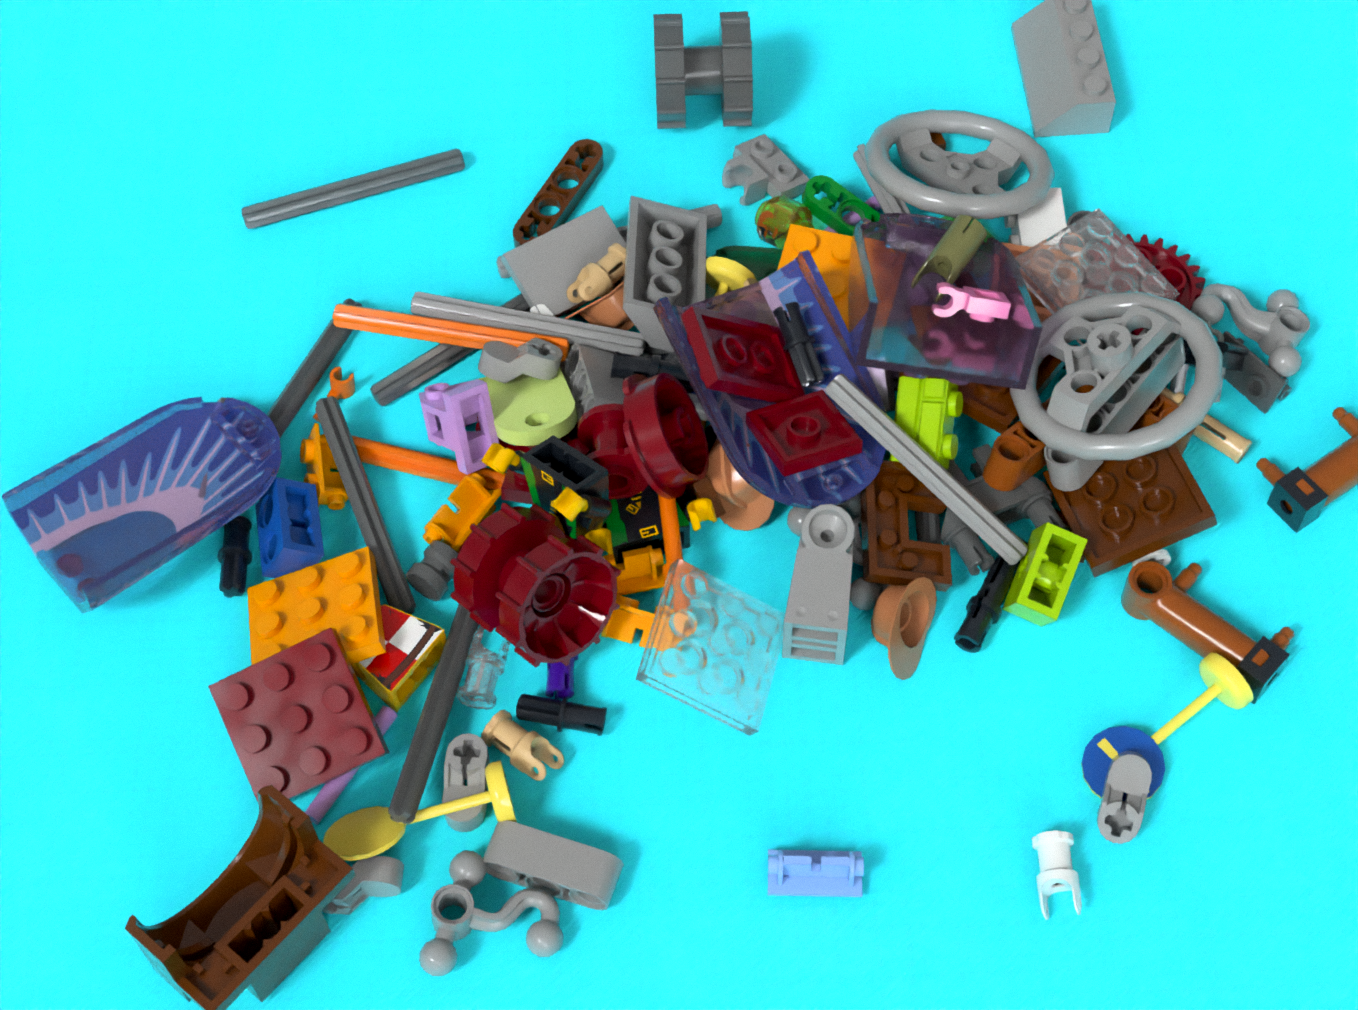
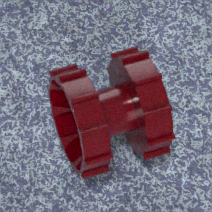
(535, 584)

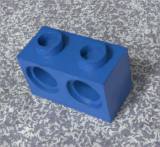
(288, 527)

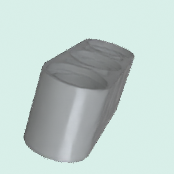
(590, 379)
(552, 864)

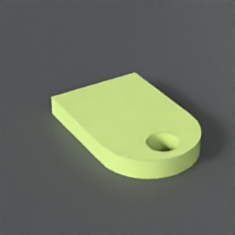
(531, 409)

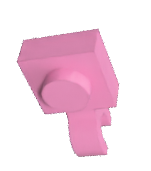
(980, 303)

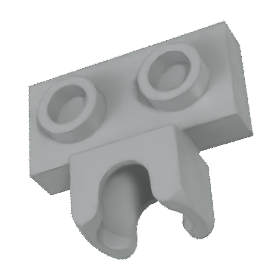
(761, 169)

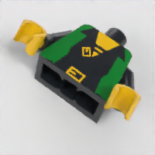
(559, 482)
(637, 523)

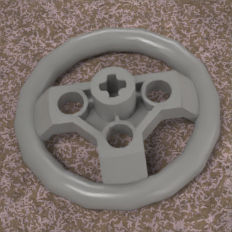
(958, 180)
(1107, 363)

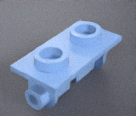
(815, 873)

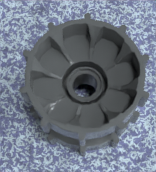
(703, 70)

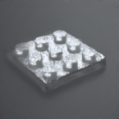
(1089, 261)
(713, 647)

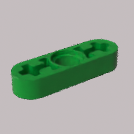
(835, 192)

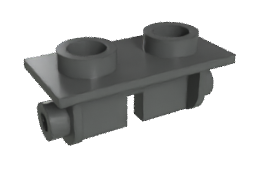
(1256, 379)

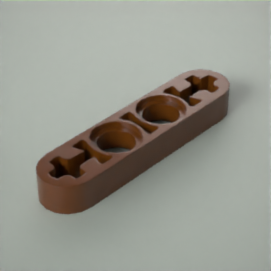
(556, 196)

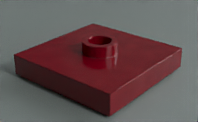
(803, 433)

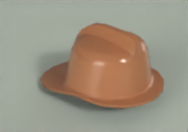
(607, 311)
(743, 504)
(902, 621)

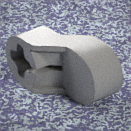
(533, 358)
(465, 760)
(1119, 819)
(374, 878)

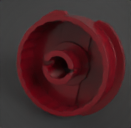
(647, 438)

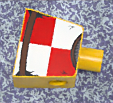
(410, 656)

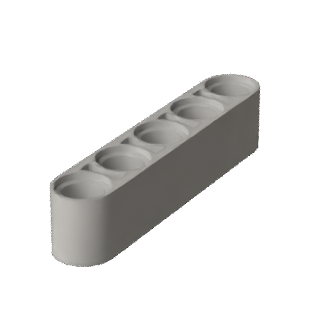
(1120, 411)

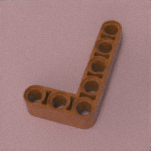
(1020, 454)

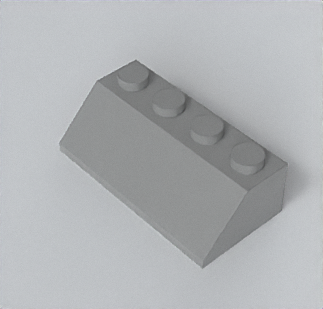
(1064, 69)
(662, 261)

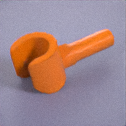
(339, 389)

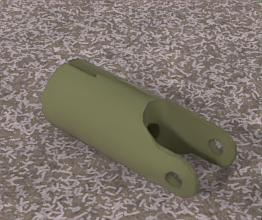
(953, 251)

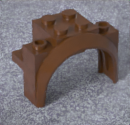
(254, 916)

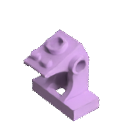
(453, 408)

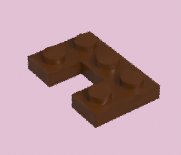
(886, 545)

